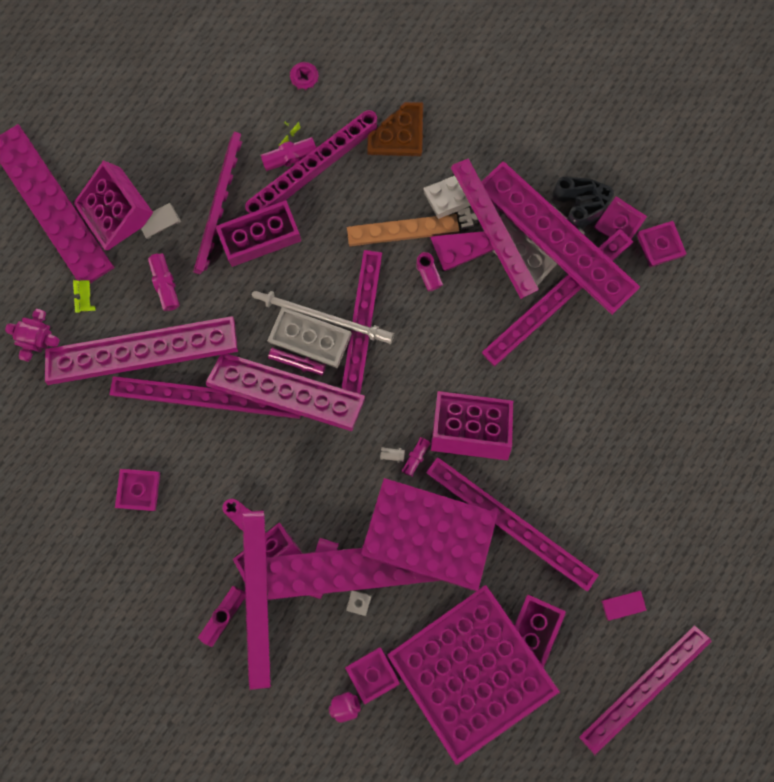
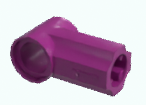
(429, 273)

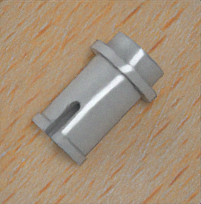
(392, 454)

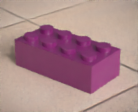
(258, 233)

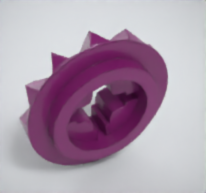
(305, 68)

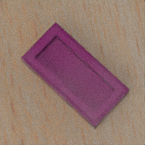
(623, 605)

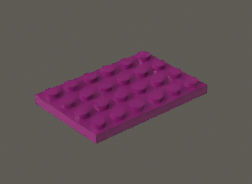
(429, 534)

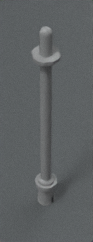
(372, 332)

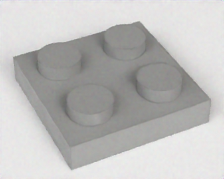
(446, 197)

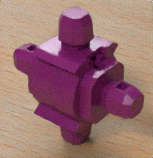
(32, 335)

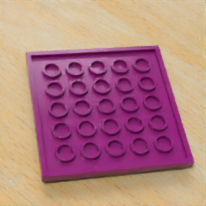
(472, 674)

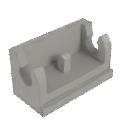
(160, 220)

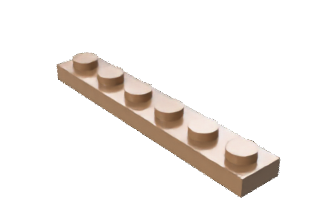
(402, 230)

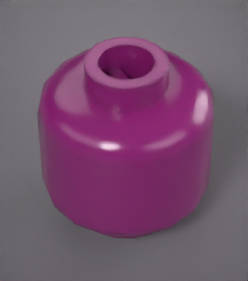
(344, 707)

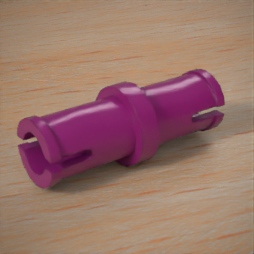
(416, 457)

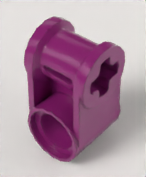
(236, 516)

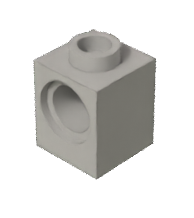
(358, 602)

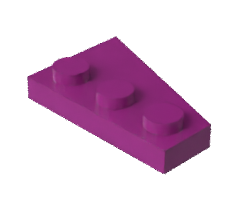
(460, 248)

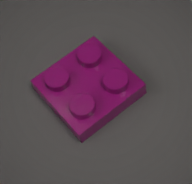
(620, 216)
(661, 244)
(137, 490)
(372, 675)

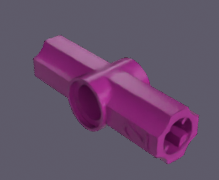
(288, 154)
(163, 282)
(215, 626)

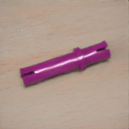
(278, 355)

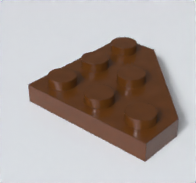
(399, 133)

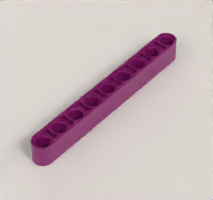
(315, 157)
(256, 599)

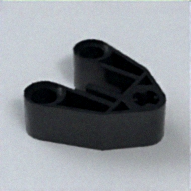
(590, 197)

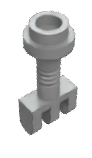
(468, 217)

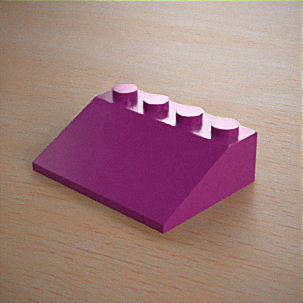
(112, 205)
(472, 426)

